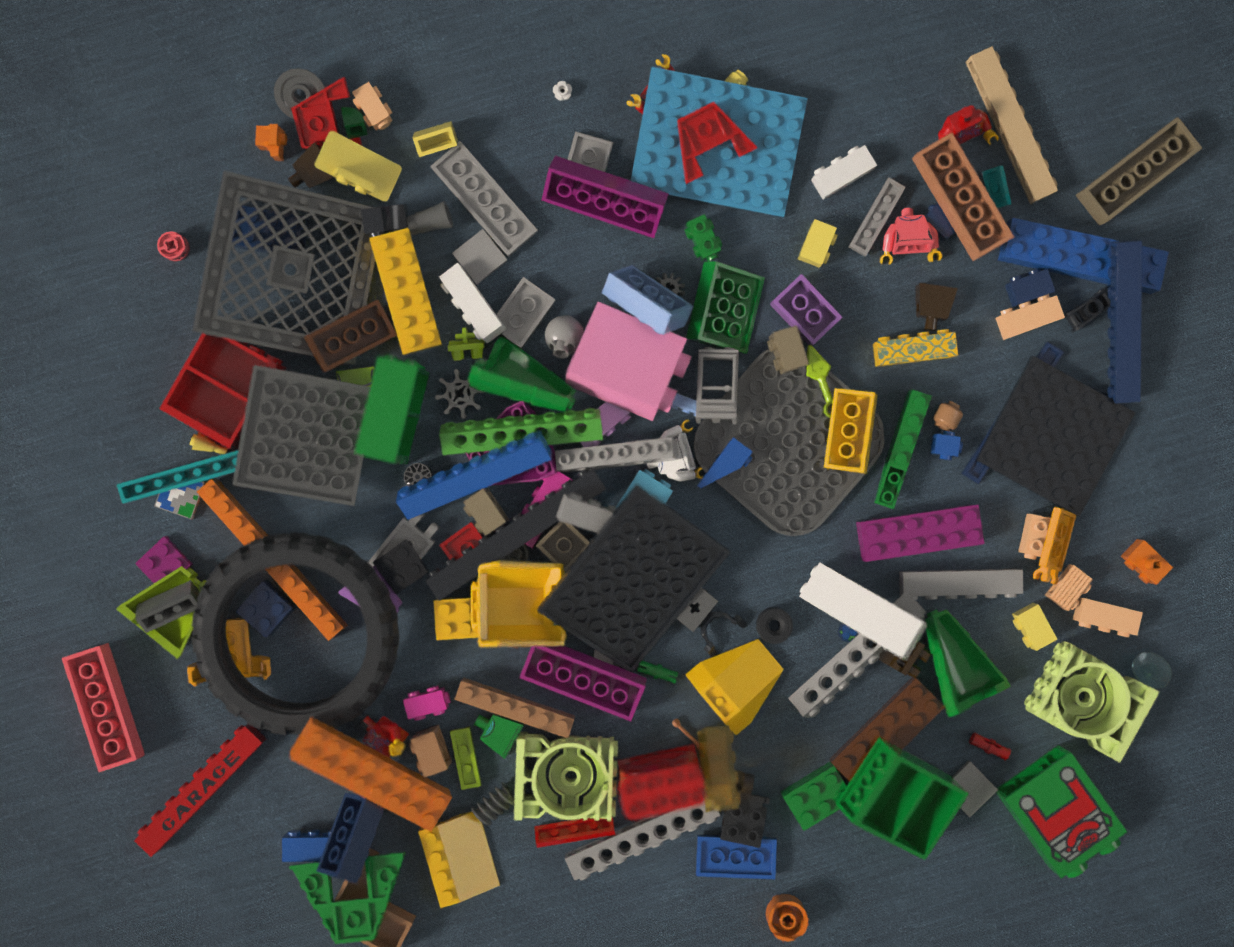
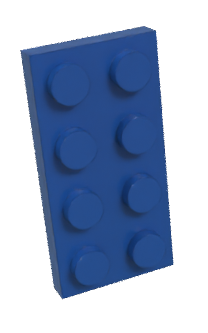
(735, 860)

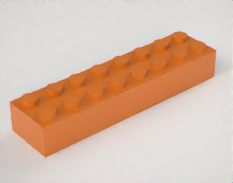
(370, 774)

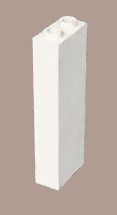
(862, 610)

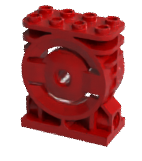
(661, 782)

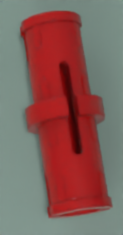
(990, 746)

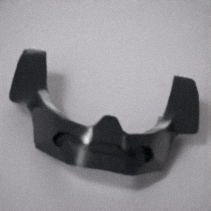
(737, 620)

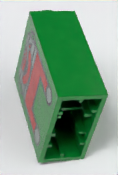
(1061, 812)

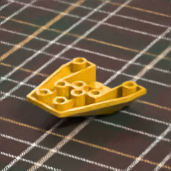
(737, 682)

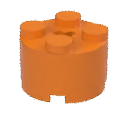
(793, 926)

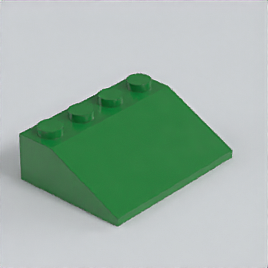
(725, 307)

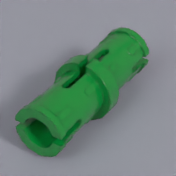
(657, 671)

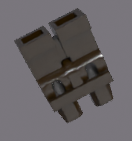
(902, 665)

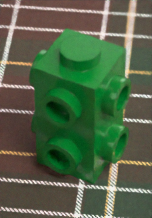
(705, 242)

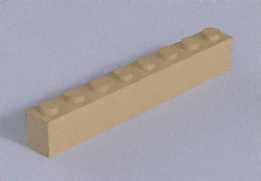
(1011, 125)

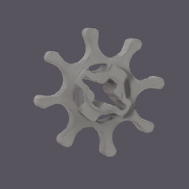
(454, 402)

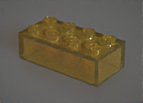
(718, 768)

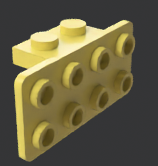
(358, 166)

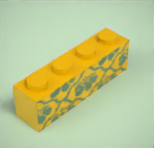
(915, 349)

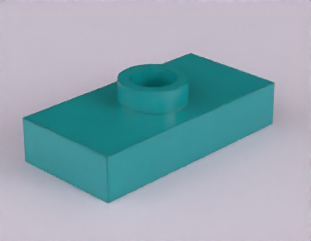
(996, 186)

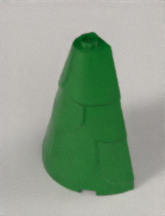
(521, 378)
(960, 664)

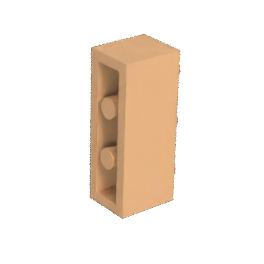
(1029, 316)
(1107, 617)

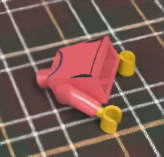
(911, 235)

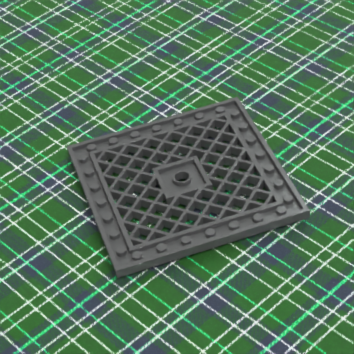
(236, 186)

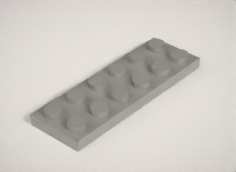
(484, 198)

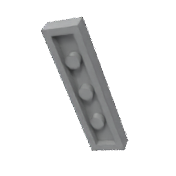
(876, 217)

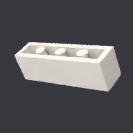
(472, 302)

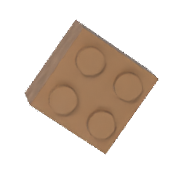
(430, 751)

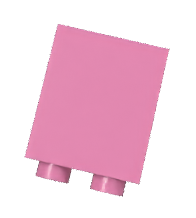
(627, 363)

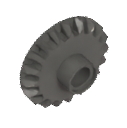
(287, 85)

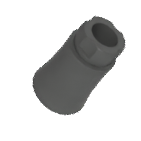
(430, 219)

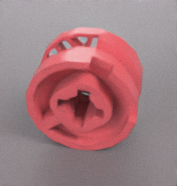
(172, 246)

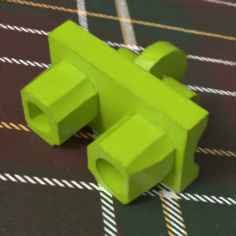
(458, 346)

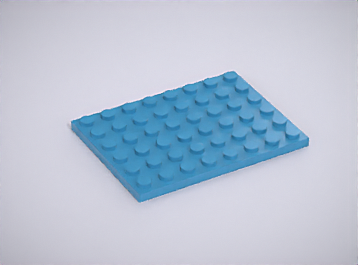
(749, 182)

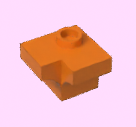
(271, 139)

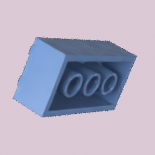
(647, 300)

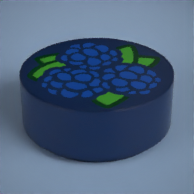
(846, 633)

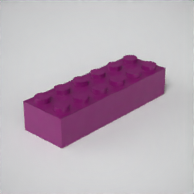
(604, 196)
(920, 532)
(584, 679)

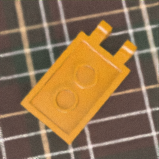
(1055, 545)

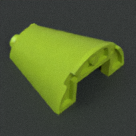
(176, 633)

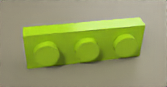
(465, 758)

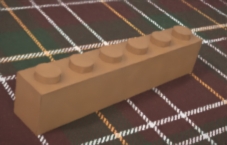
(515, 707)

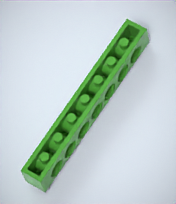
(473, 442)

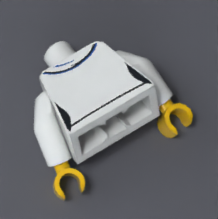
(683, 467)

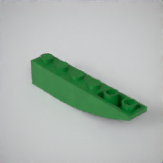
(902, 447)

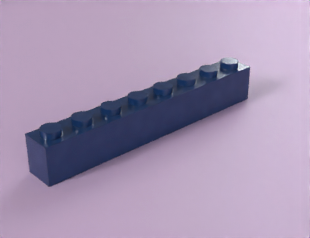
(1125, 321)

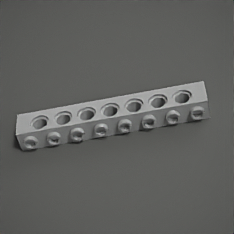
(860, 643)
(630, 833)

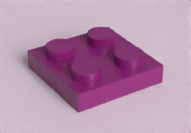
(162, 560)

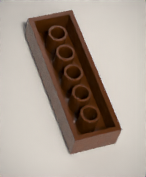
(895, 722)

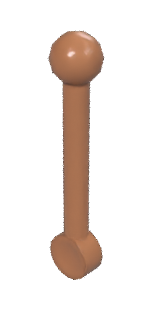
(676, 723)

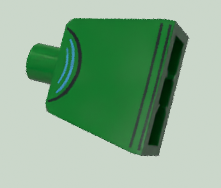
(499, 732)

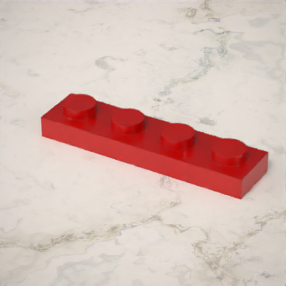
(572, 831)

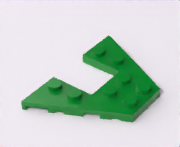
(352, 918)

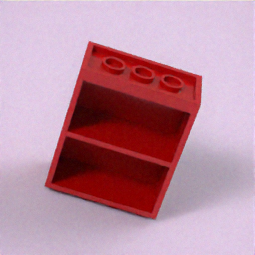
(215, 387)

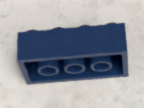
(265, 232)
(350, 838)

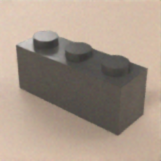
(167, 606)

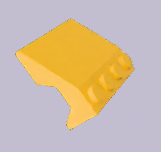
(459, 859)

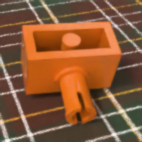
(1146, 562)

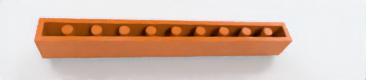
(286, 576)

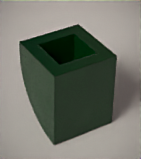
(353, 122)

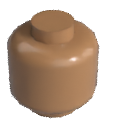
(948, 416)

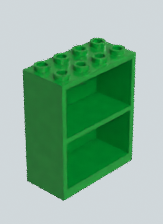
(392, 410)
(901, 799)

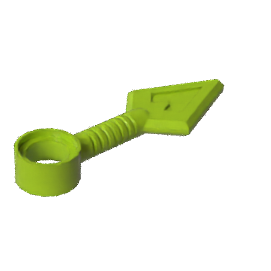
(818, 370)

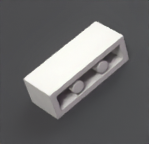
(843, 171)

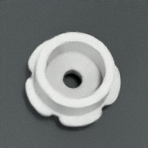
(562, 95)

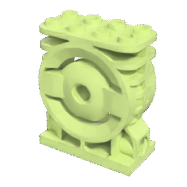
(1120, 714)
(596, 803)

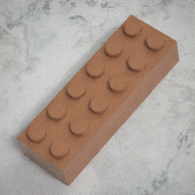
(962, 197)

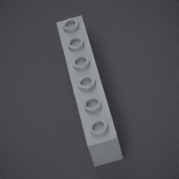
(617, 455)

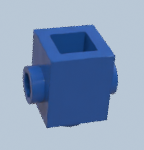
(946, 445)

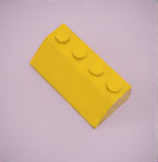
(850, 430)

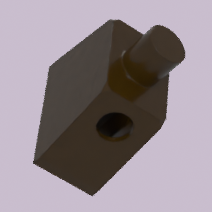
(306, 169)
(934, 303)

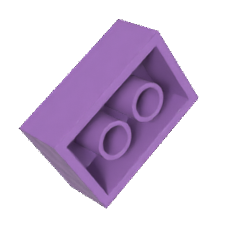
(805, 307)

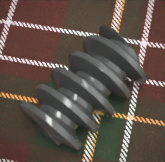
(494, 805)

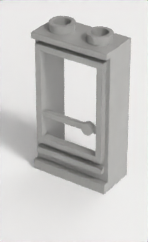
(714, 408)

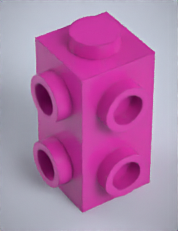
(421, 704)

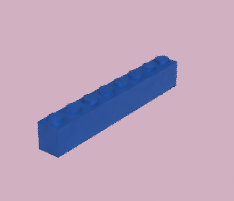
(473, 475)

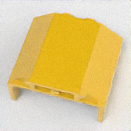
(507, 604)

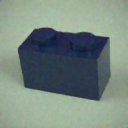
(1030, 287)

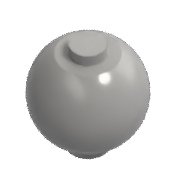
(563, 335)

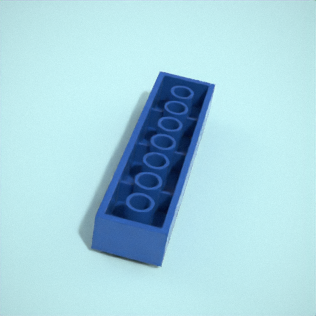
(1073, 254)

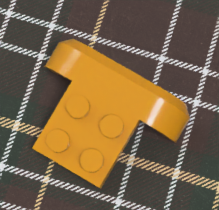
(239, 646)

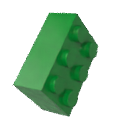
(815, 795)

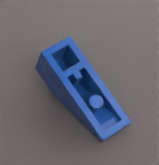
(730, 459)

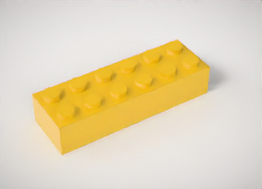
(405, 291)

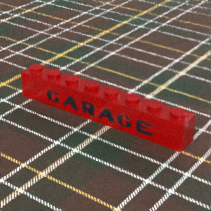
(200, 789)

